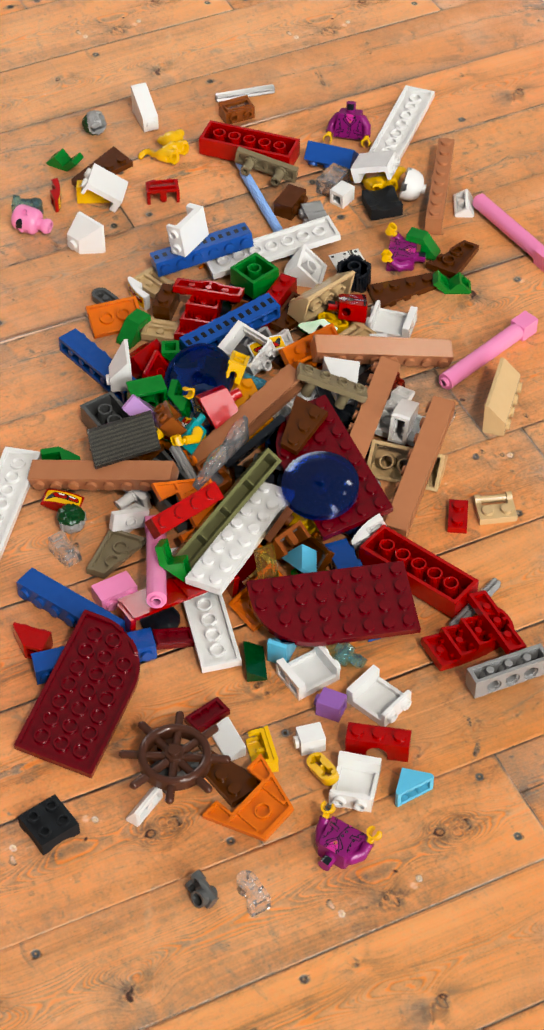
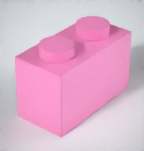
(110, 590)

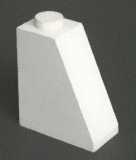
(143, 107)
(342, 368)
(402, 421)

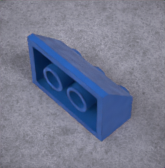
(327, 154)

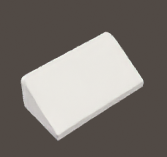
(463, 204)
(229, 740)
(145, 806)

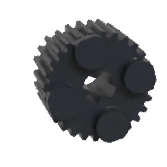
(362, 269)

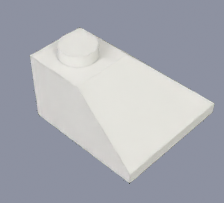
(86, 235)
(306, 267)
(120, 369)

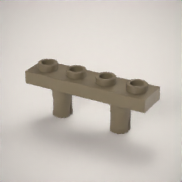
(276, 168)
(340, 385)

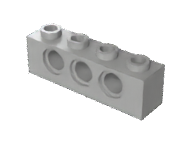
(505, 671)

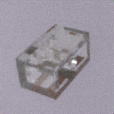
(331, 177)

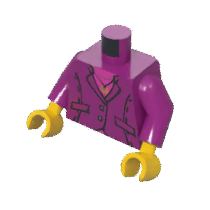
(349, 124)
(401, 253)
(340, 842)

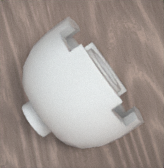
(412, 185)

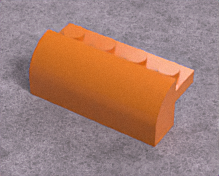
(300, 350)

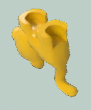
(173, 146)
(379, 182)

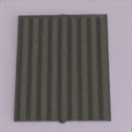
(123, 439)

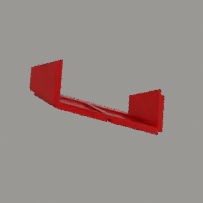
(135, 607)

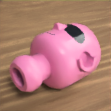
(30, 220)

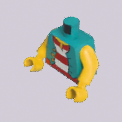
(192, 437)

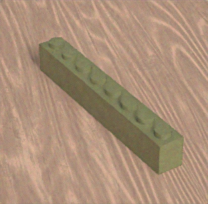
(229, 506)

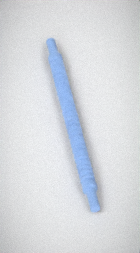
(260, 201)

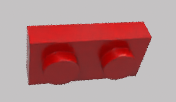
(457, 516)

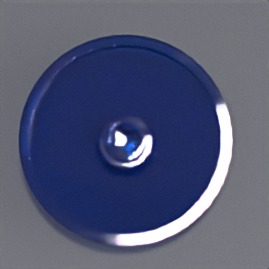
(200, 365)
(320, 485)

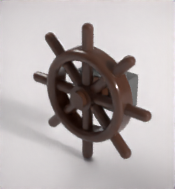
(176, 765)

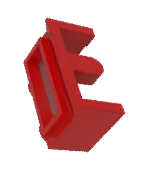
(162, 187)

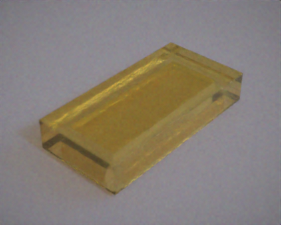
(266, 562)

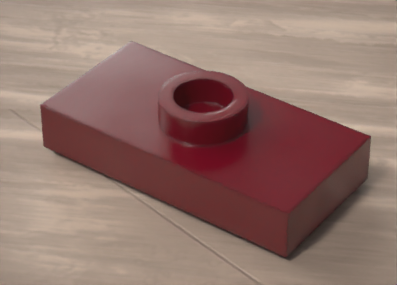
(173, 638)
(207, 715)

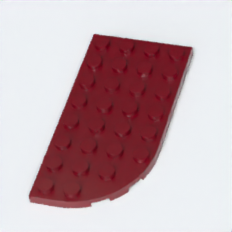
(335, 438)
(336, 605)
(83, 697)

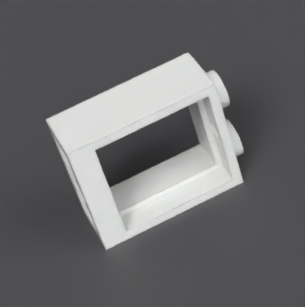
(236, 334)

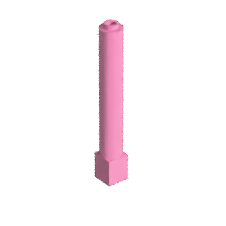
(510, 228)
(520, 329)
(155, 575)

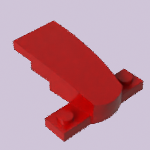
(204, 303)
(473, 635)

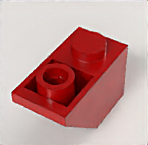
(32, 639)

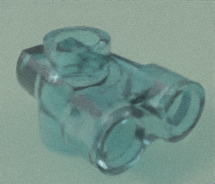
(346, 654)

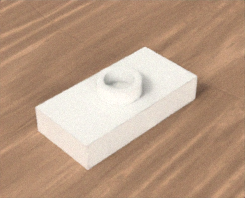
(128, 519)

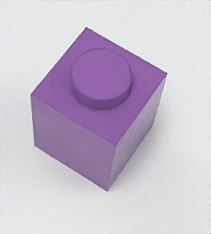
(330, 704)

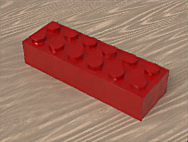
(223, 139)
(428, 575)

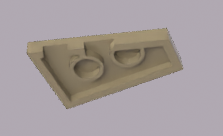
(113, 552)

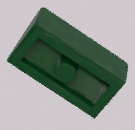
(254, 662)

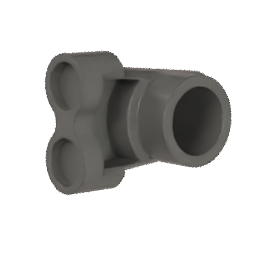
(201, 892)

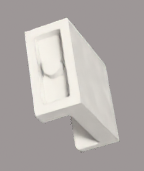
(375, 162)
(105, 185)
(188, 232)
(392, 322)
(309, 672)
(377, 697)
(356, 781)

